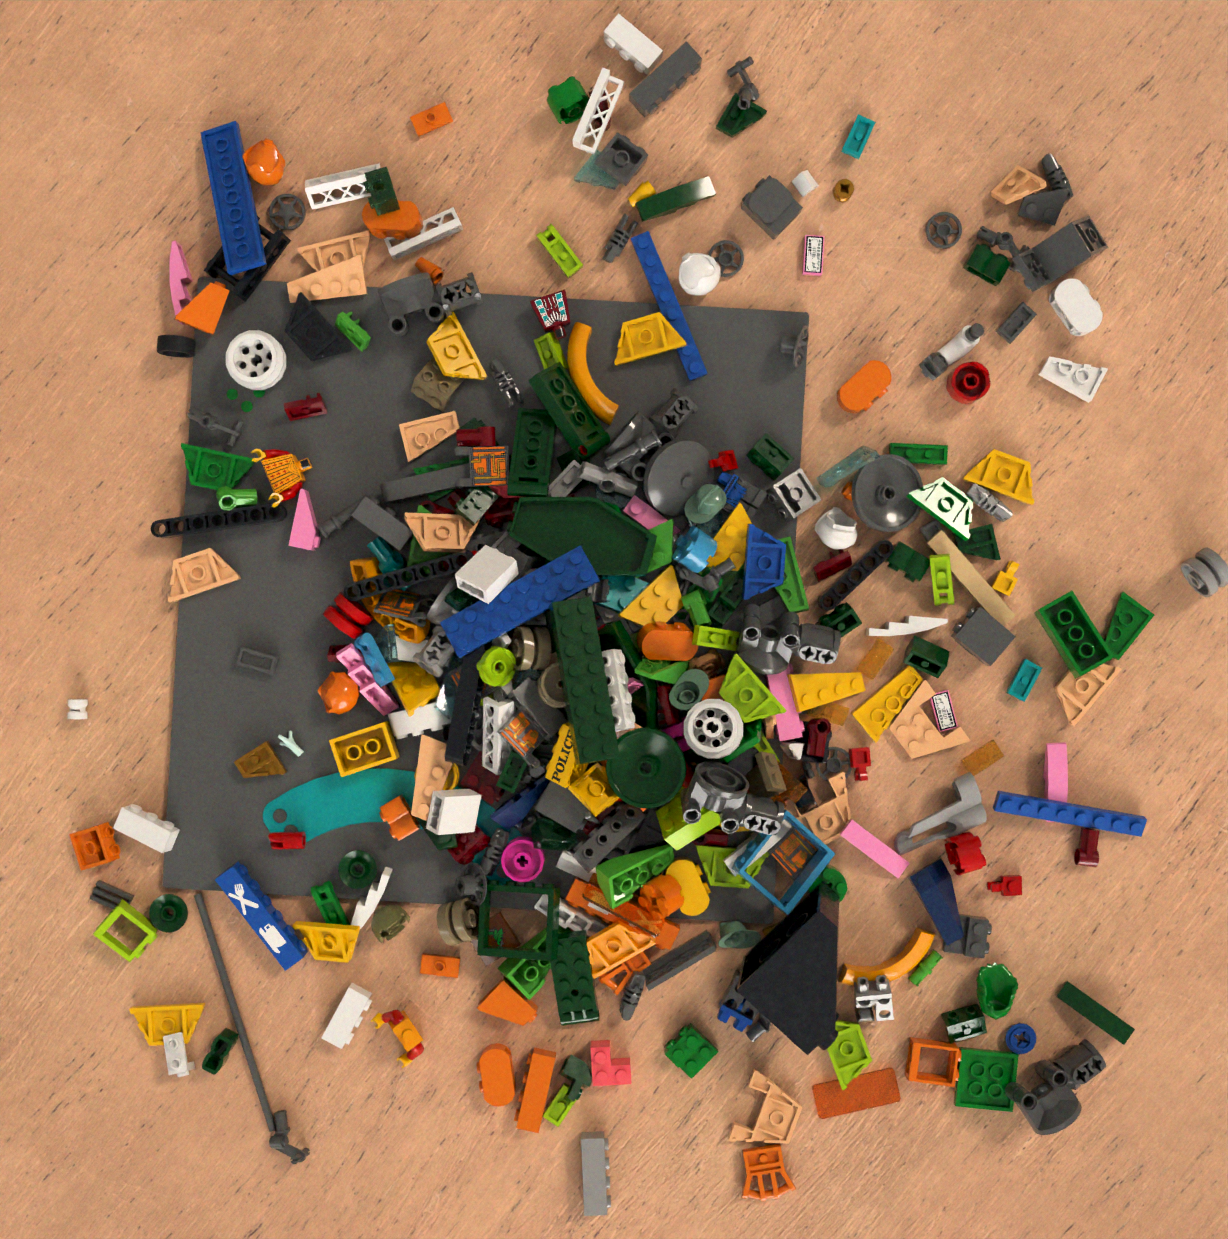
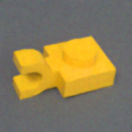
(1005, 581)

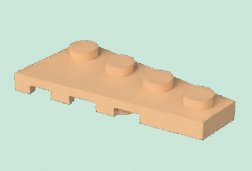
(332, 282)
(430, 775)

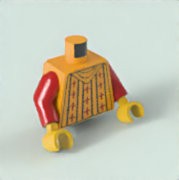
(283, 472)
(405, 1032)

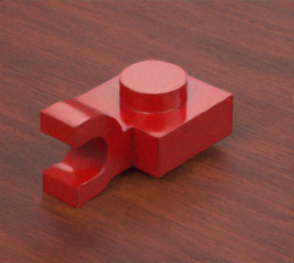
(725, 460)
(860, 760)
(1009, 885)

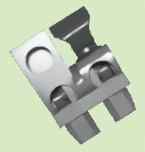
(873, 993)

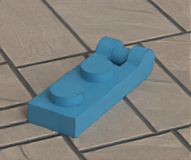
(374, 659)

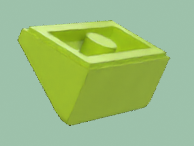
(550, 351)

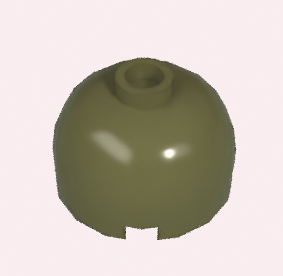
(388, 921)

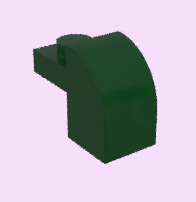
(579, 1074)

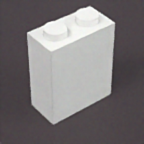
(486, 574)
(453, 811)

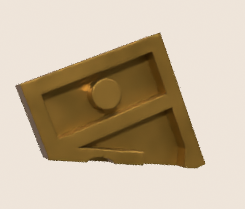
(260, 762)

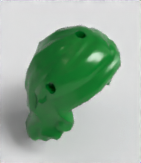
(996, 990)

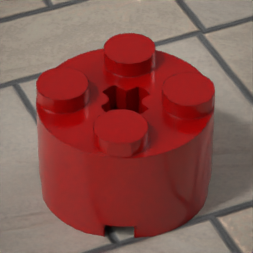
(979, 382)
(965, 853)

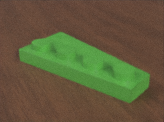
(792, 589)

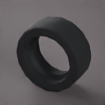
(176, 346)

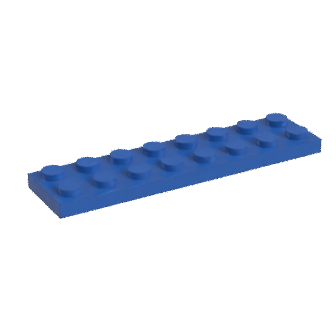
(233, 198)
(520, 601)

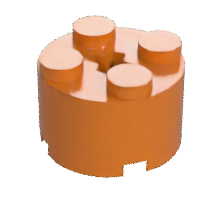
(661, 896)

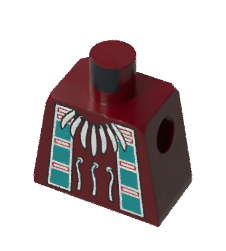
(552, 312)

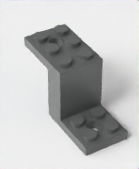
(1059, 253)

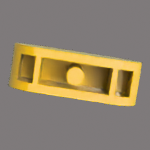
(693, 889)

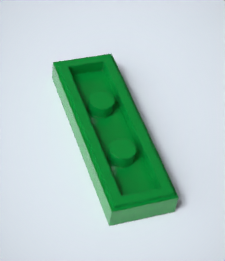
(920, 453)

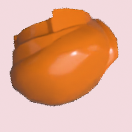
(264, 163)
(339, 693)

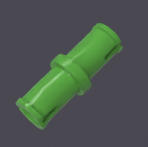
(925, 967)

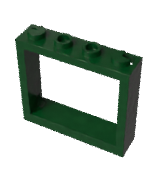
(521, 953)

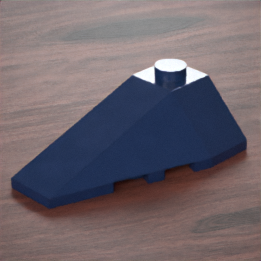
(517, 807)
(937, 895)

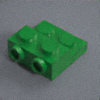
(690, 1050)

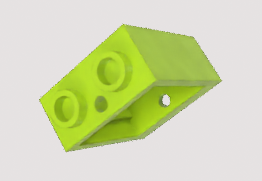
(134, 916)

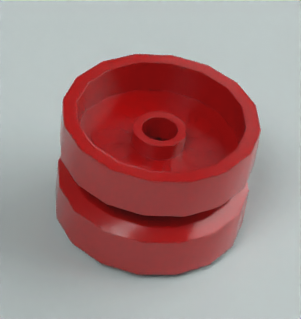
(348, 616)

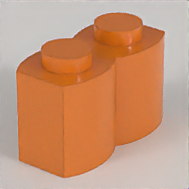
(399, 817)

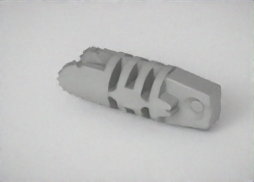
(989, 503)

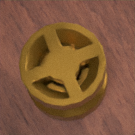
(840, 194)

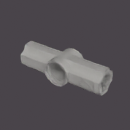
(607, 480)

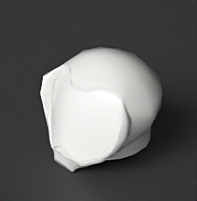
(698, 273)
(836, 529)

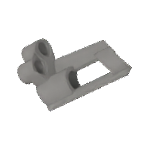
(959, 816)

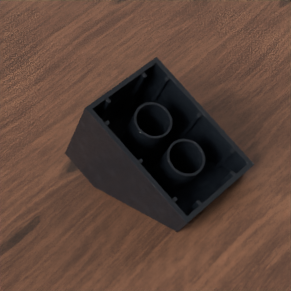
(795, 972)

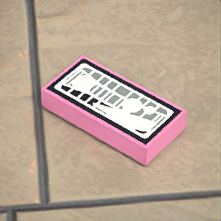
(813, 255)
(943, 711)

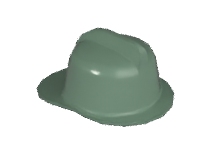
(705, 503)
(689, 689)
(735, 935)

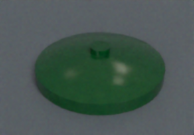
(648, 768)

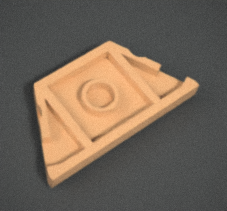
(336, 250)
(440, 531)
(199, 573)
(1080, 693)

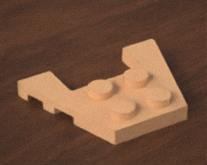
(916, 730)
(831, 815)
(776, 1116)

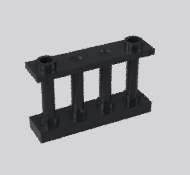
(246, 285)

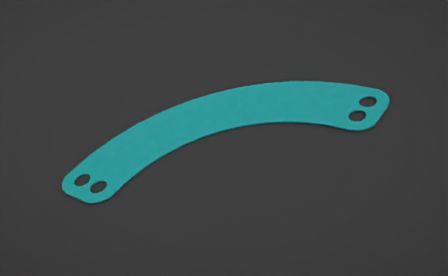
(357, 799)

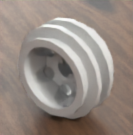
(268, 371)
(706, 748)

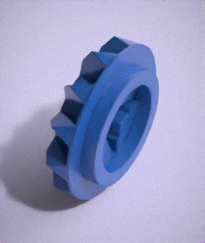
(1022, 1046)

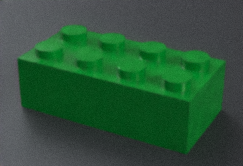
(1074, 634)

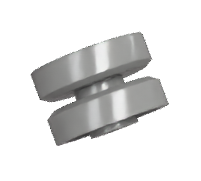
(1205, 572)

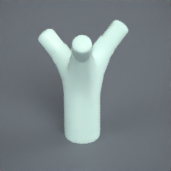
(290, 743)

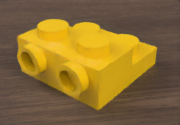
(594, 789)

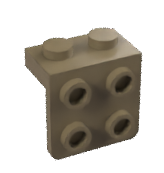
(434, 386)
(765, 777)

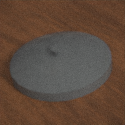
(676, 475)
(881, 493)

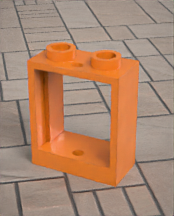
(913, 1056)

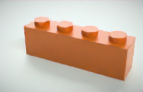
(536, 1090)

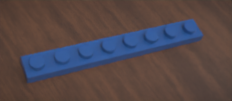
(668, 303)
(1069, 813)

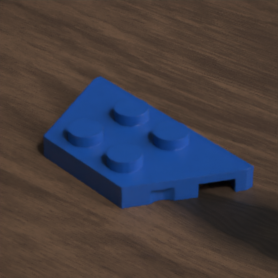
(763, 562)

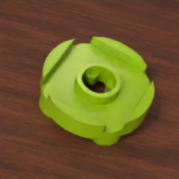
(488, 662)

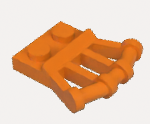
(635, 963)
(764, 1161)

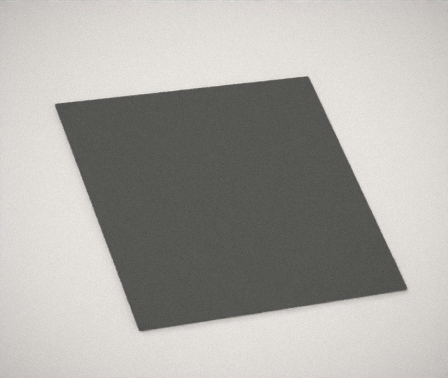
(353, 449)

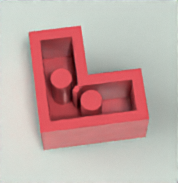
(607, 1070)

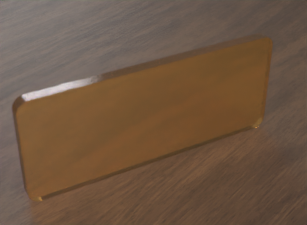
(629, 911)
(862, 1093)

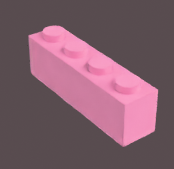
(788, 723)

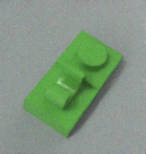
(352, 330)

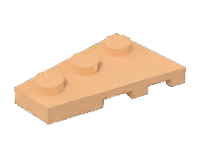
(427, 433)

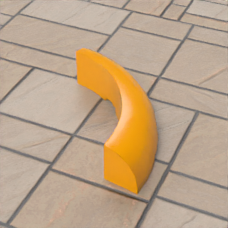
(578, 370)
(406, 629)
(895, 966)

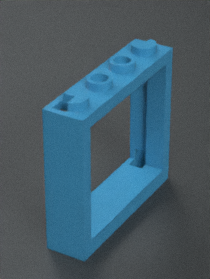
(805, 878)

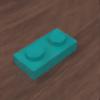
(858, 136)
(1024, 680)

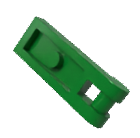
(329, 905)

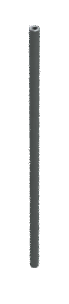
(235, 1012)

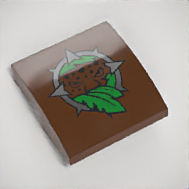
(499, 935)

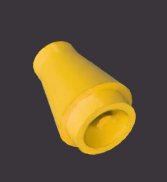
(643, 191)

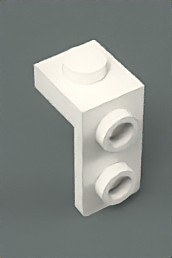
(176, 1055)

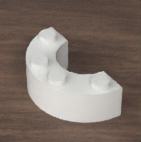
(422, 719)

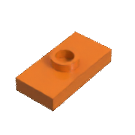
(431, 119)
(440, 965)

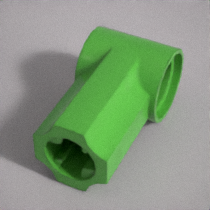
(237, 498)
(695, 606)

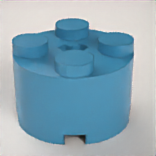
(694, 549)

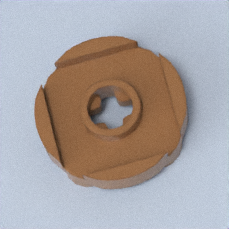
(708, 663)

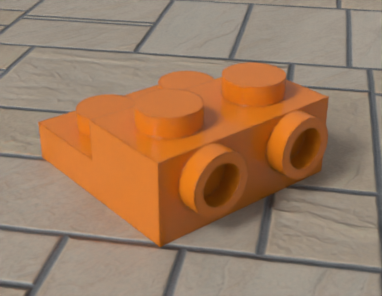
(95, 846)

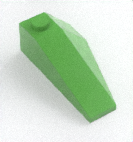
(662, 670)
(627, 873)
(529, 974)

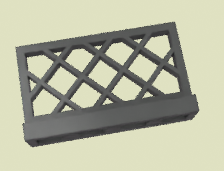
(679, 959)

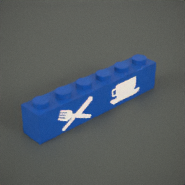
(261, 915)

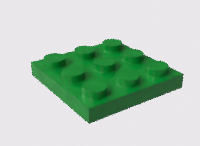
(984, 1079)

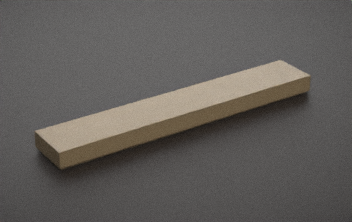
(971, 578)

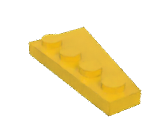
(823, 688)
(885, 703)

